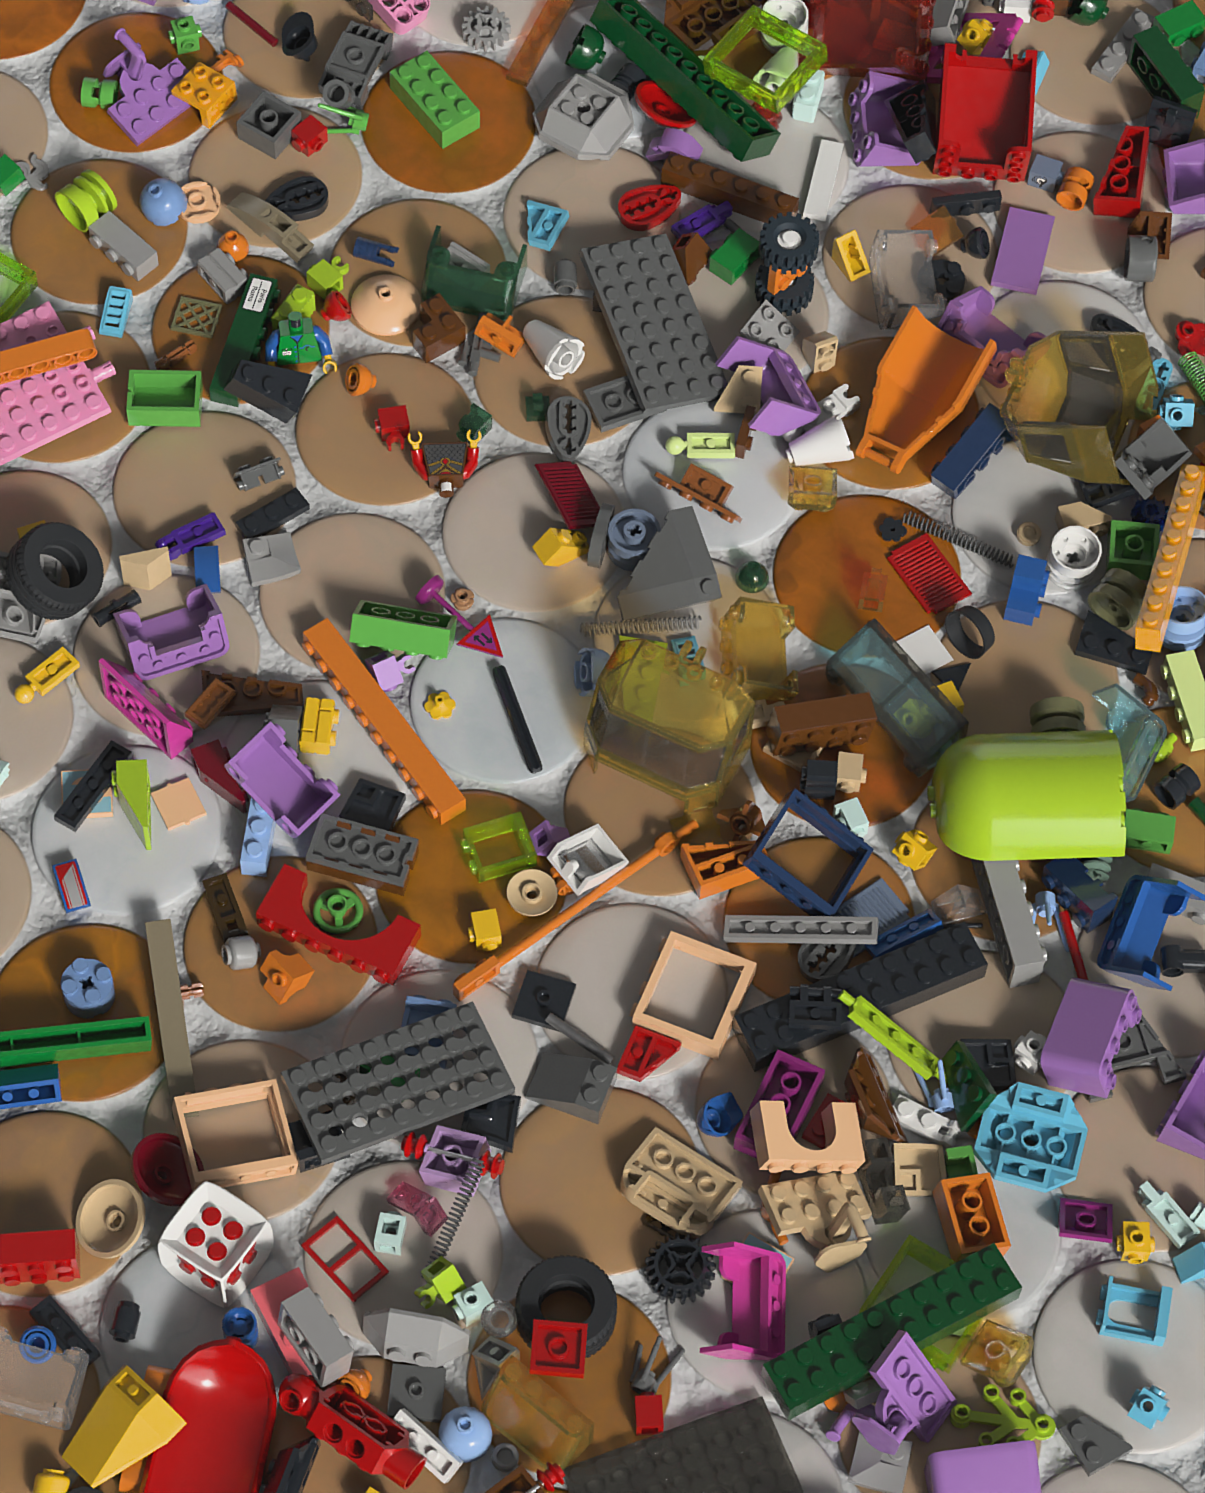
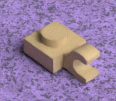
(763, 713)

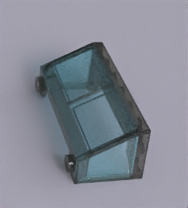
(903, 696)

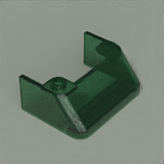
(471, 289)

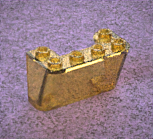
(756, 648)

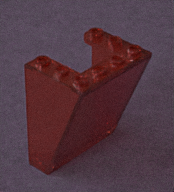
(875, 36)

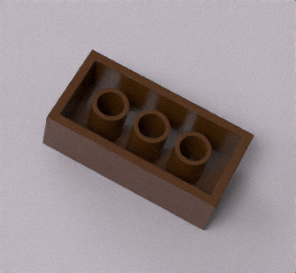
(821, 724)

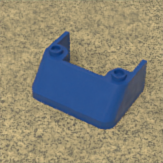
(1139, 925)

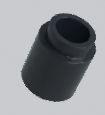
(125, 1321)

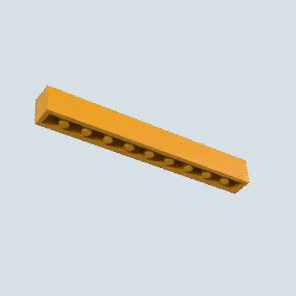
(1170, 558)

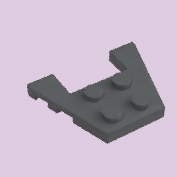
(1142, 1046)

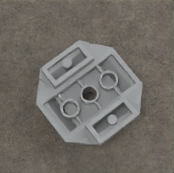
(585, 117)

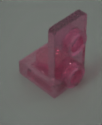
(420, 1205)

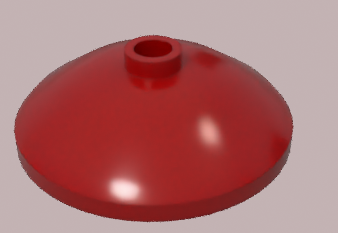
(660, 107)

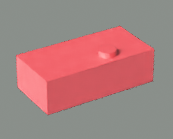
(267, 1302)

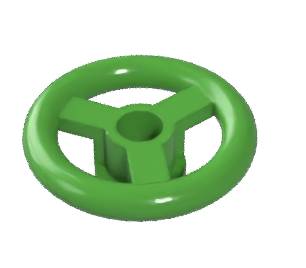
(337, 900)

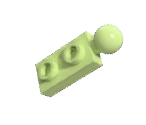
(703, 445)

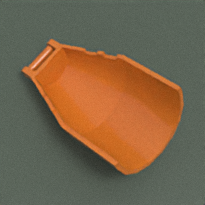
(919, 389)

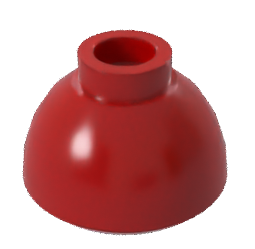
(336, 307)

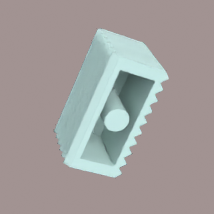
(808, 98)

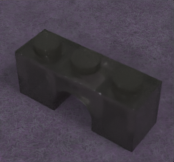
(885, 1201)

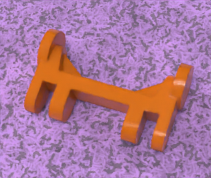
(228, 59)

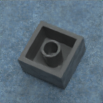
(268, 124)

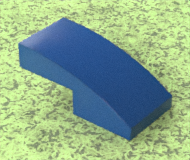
(207, 567)

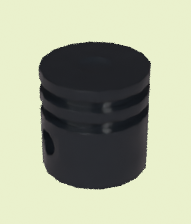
(629, 78)

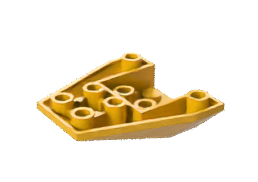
(121, 1428)

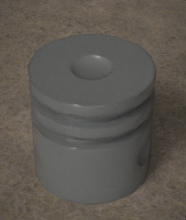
(338, 94)

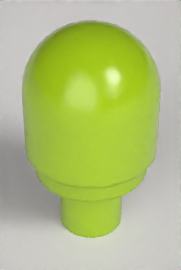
(1166, 748)

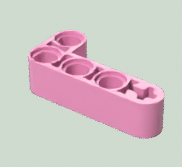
(403, 10)

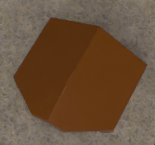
(1154, 224)

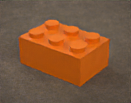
(970, 1215)

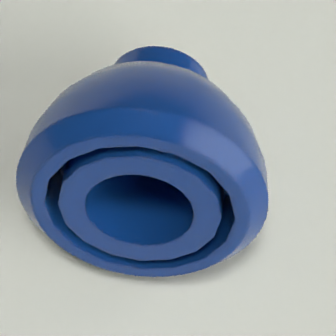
(39, 1337)

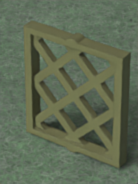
(193, 331)

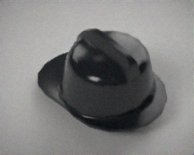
(299, 36)

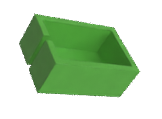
(164, 398)

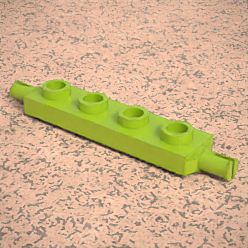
(891, 1036)

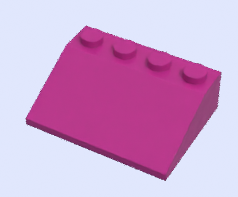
(145, 708)

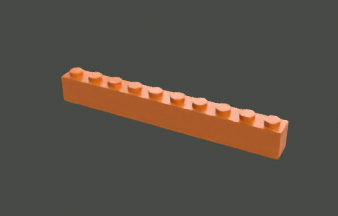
(384, 722)

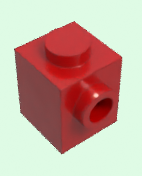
(309, 136)

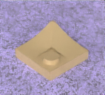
(918, 1167)

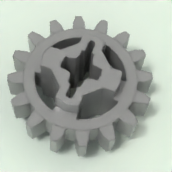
(486, 28)

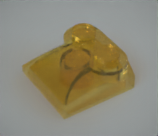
(812, 488)
(999, 1353)

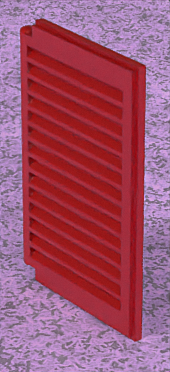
(928, 574)

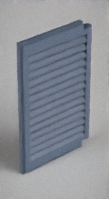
(875, 901)

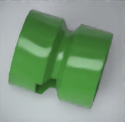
(107, 92)

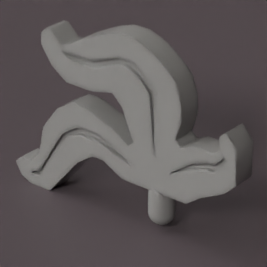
(34, 179)

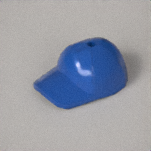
(719, 1115)

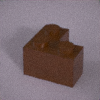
(440, 331)

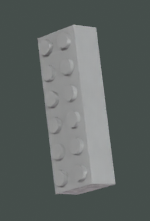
(1011, 920)

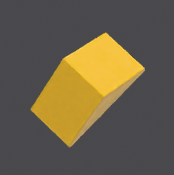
(849, 256)

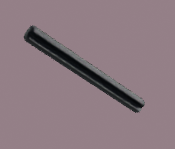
(517, 719)

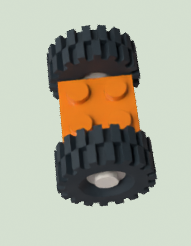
(789, 252)

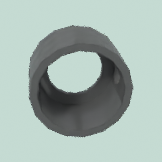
(1140, 258)

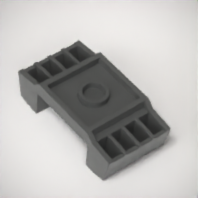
(357, 58)

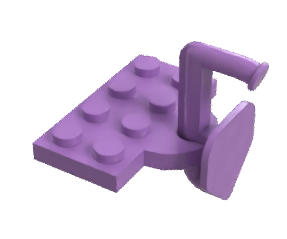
(145, 91)
(909, 1399)

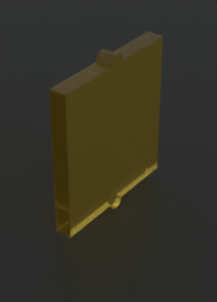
(707, 831)

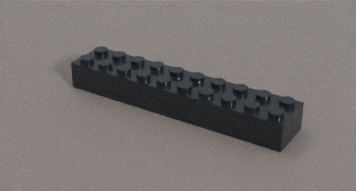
(887, 982)

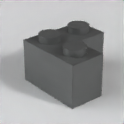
(290, 720)

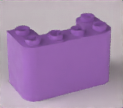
(1088, 1036)

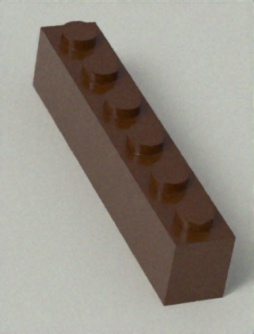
(720, 186)

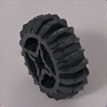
(669, 1253)

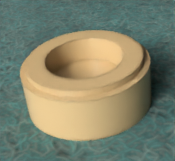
(1028, 534)

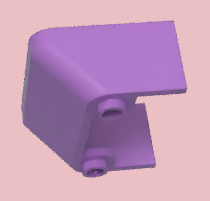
(783, 389)

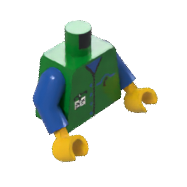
(298, 342)

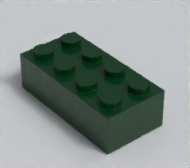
(1163, 70)

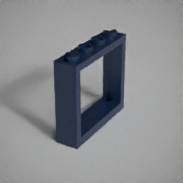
(789, 885)

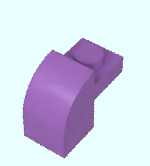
(674, 141)

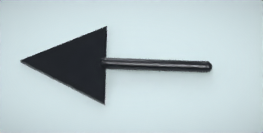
(954, 673)

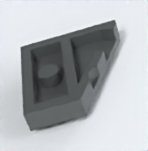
(1093, 1444)

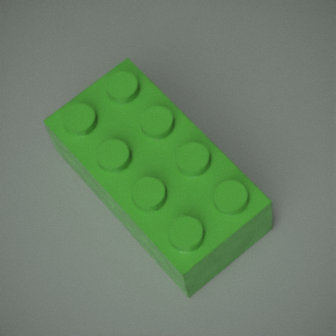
(434, 99)
(403, 629)

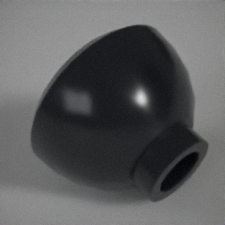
(976, 243)

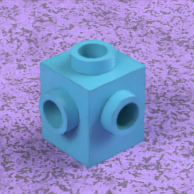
(1184, 414)
(1140, 1411)

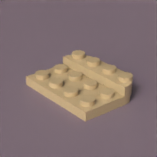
(677, 1185)

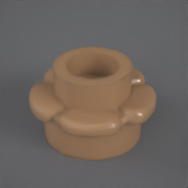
(462, 604)

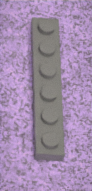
(800, 929)

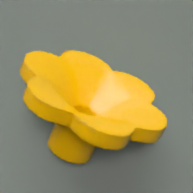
(439, 705)

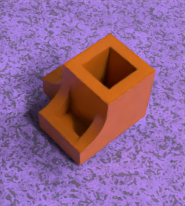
(285, 975)

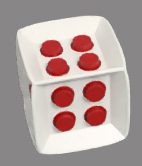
(215, 1244)

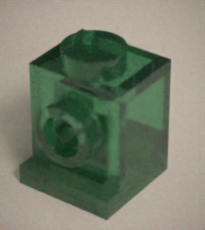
(477, 421)

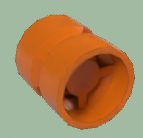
(1075, 188)

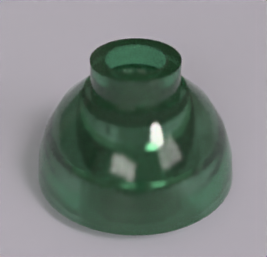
(752, 577)

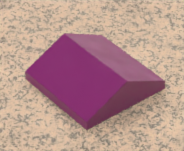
(1085, 1220)

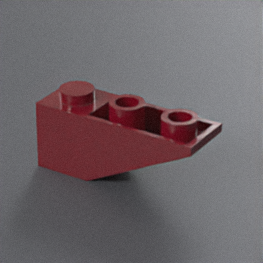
(210, 766)

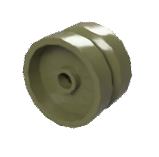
(1118, 598)
(1057, 715)

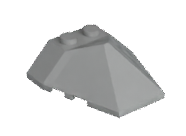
(15, 620)

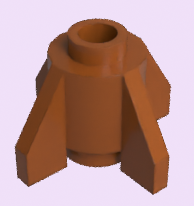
(746, 818)

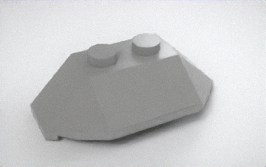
(415, 1337)

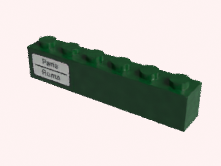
(245, 333)

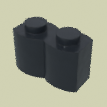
(819, 779)

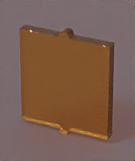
(943, 228)

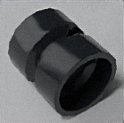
(1172, 789)

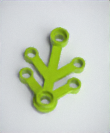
(1006, 1420)

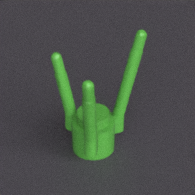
(358, 119)

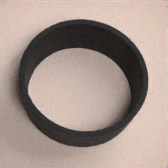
(961, 640)

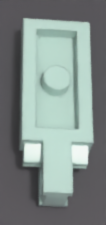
(1168, 1215)

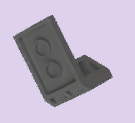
(1152, 457)

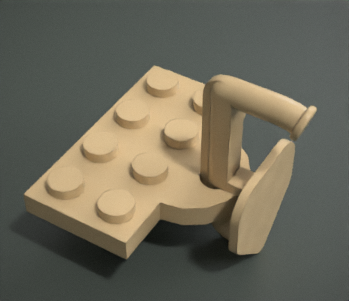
(824, 1213)

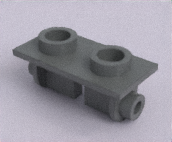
(267, 469)

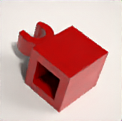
(392, 425)

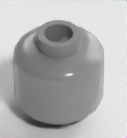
(240, 952)

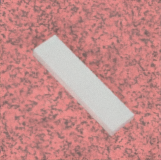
(823, 180)

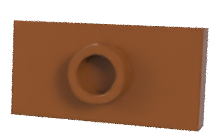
(210, 703)

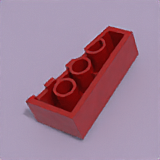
(1123, 183)

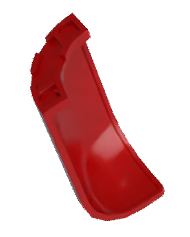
(230, 1419)

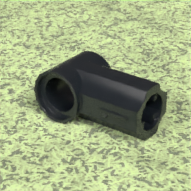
(1177, 961)

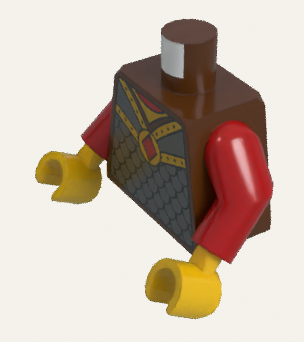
(445, 463)

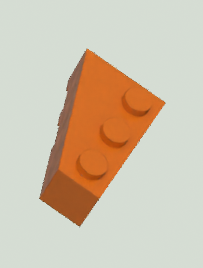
(717, 866)

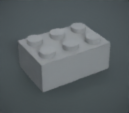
(315, 1336)

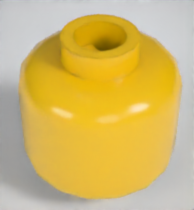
(51, 1482)

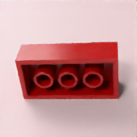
(39, 1257)

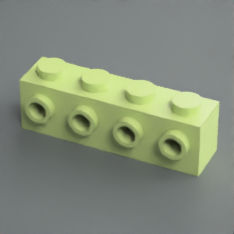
(1187, 691)

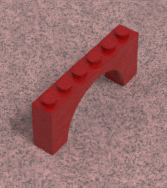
(378, 955)

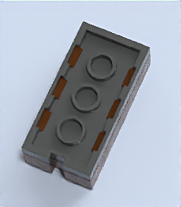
(362, 854)

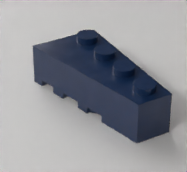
(971, 452)

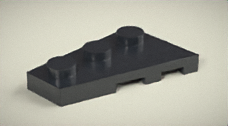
(1111, 646)

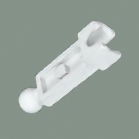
(831, 405)

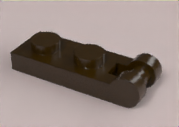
(224, 906)

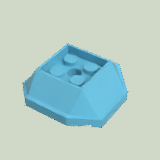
(1038, 1116)

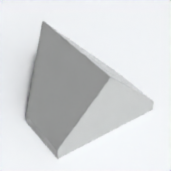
(489, 1359)

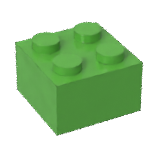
(1132, 547)

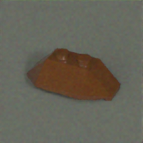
(872, 1101)

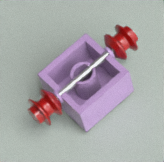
(450, 1156)

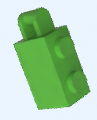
(1149, 830)

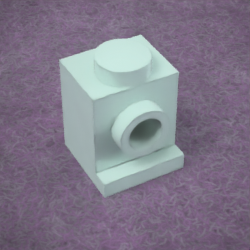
(852, 815)
(386, 1242)

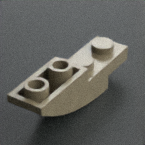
(272, 222)

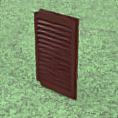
(570, 493)

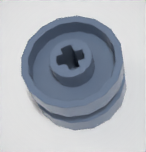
(629, 536)

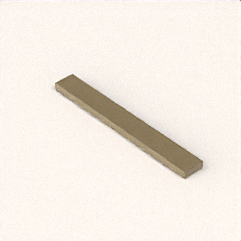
(170, 1010)

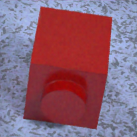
(648, 1414)

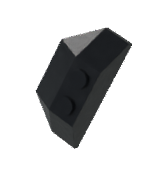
(292, 1467)

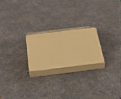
(146, 568)

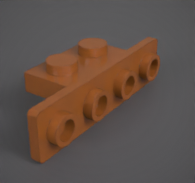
(704, 487)

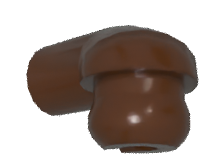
(1149, 688)

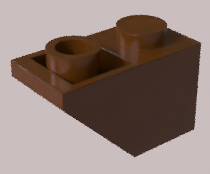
(691, 255)

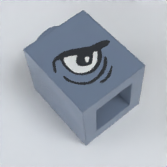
(1045, 173)

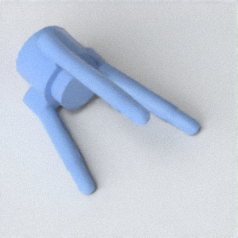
(1047, 907)
(942, 1098)

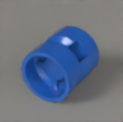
(241, 1324)

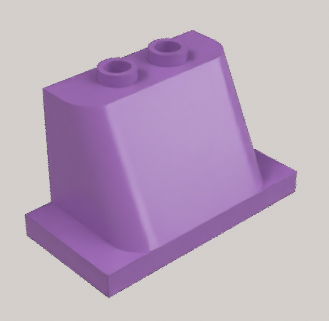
(1185, 177)

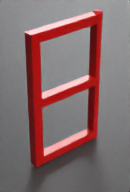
(359, 1246)

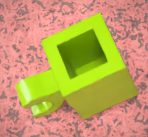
(325, 277)
(442, 1282)

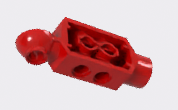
(353, 1428)

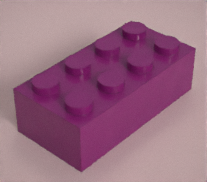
(787, 1081)

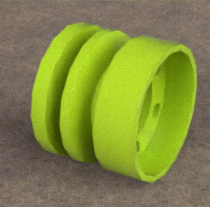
(85, 200)

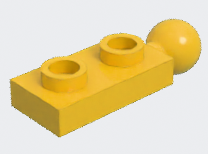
(47, 675)

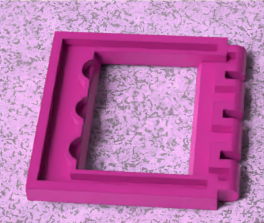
(1006, 28)

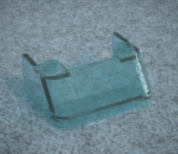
(1138, 734)

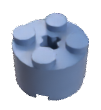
(87, 988)

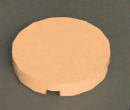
(202, 204)

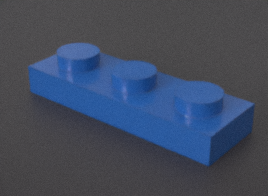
(910, 931)

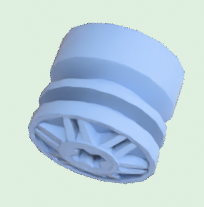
(1186, 621)

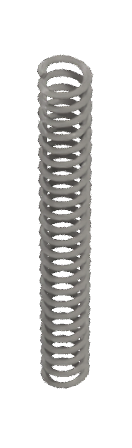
(646, 623)

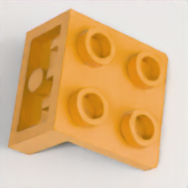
(207, 92)

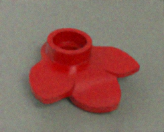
(1190, 342)

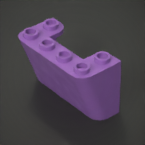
(873, 128)
(281, 781)
(1185, 1120)

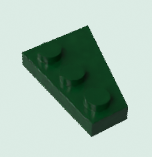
(968, 1085)

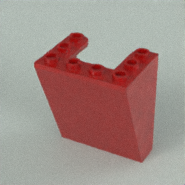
(985, 116)

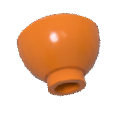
(234, 244)
(359, 379)
(357, 1381)

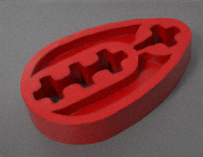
(651, 217)

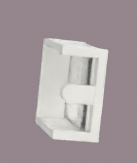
(587, 859)

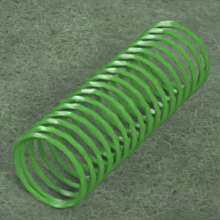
(1187, 363)

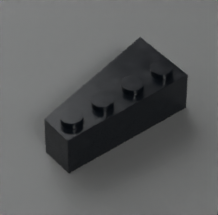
(915, 119)

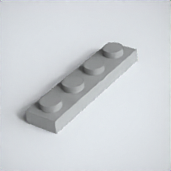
(1118, 50)

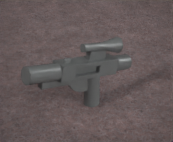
(479, 349)

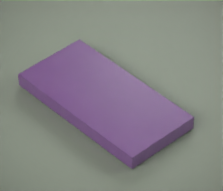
(1022, 250)

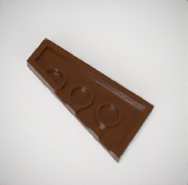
(255, 695)

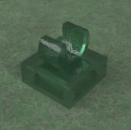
(536, 407)

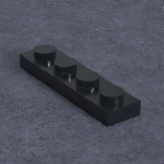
(91, 787)

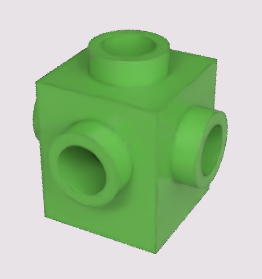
(185, 34)

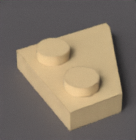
(741, 390)

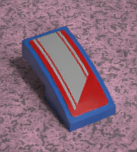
(71, 886)

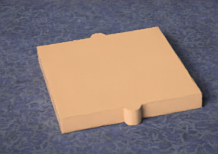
(178, 803)

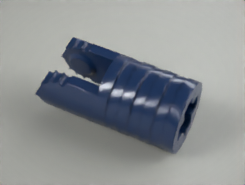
(370, 251)

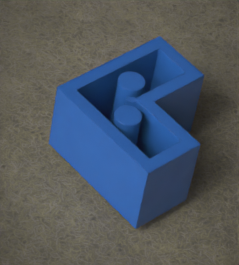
(1027, 586)

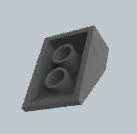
(573, 1085)

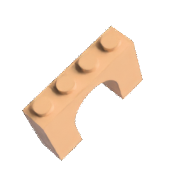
(779, 1151)

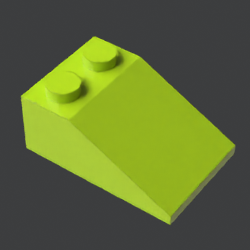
(132, 787)

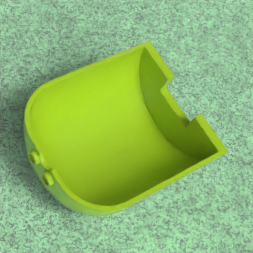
(1031, 796)

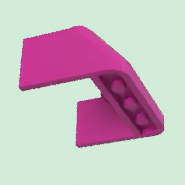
(756, 1302)

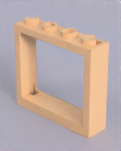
(689, 1039)
(232, 1095)

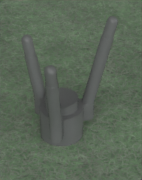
(644, 1380)

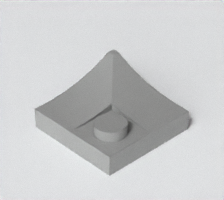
(270, 558)
(878, 1469)

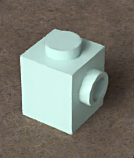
(470, 1303)

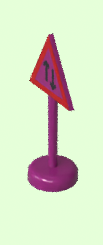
(481, 638)

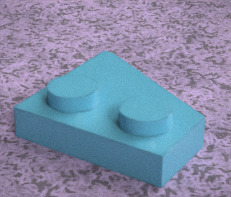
(544, 224)

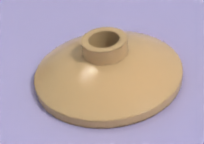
(532, 882)

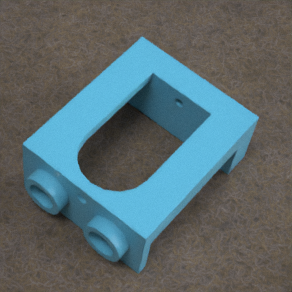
(1117, 1292)

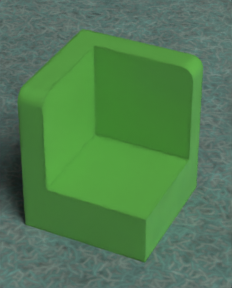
(960, 1161)

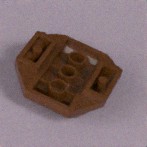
(705, 22)

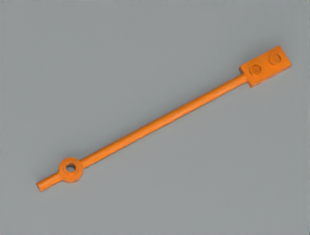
(489, 968)

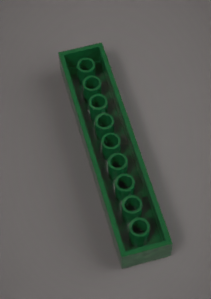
(683, 77)
(925, 1311)

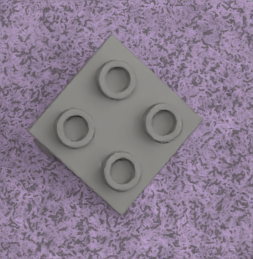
(769, 328)

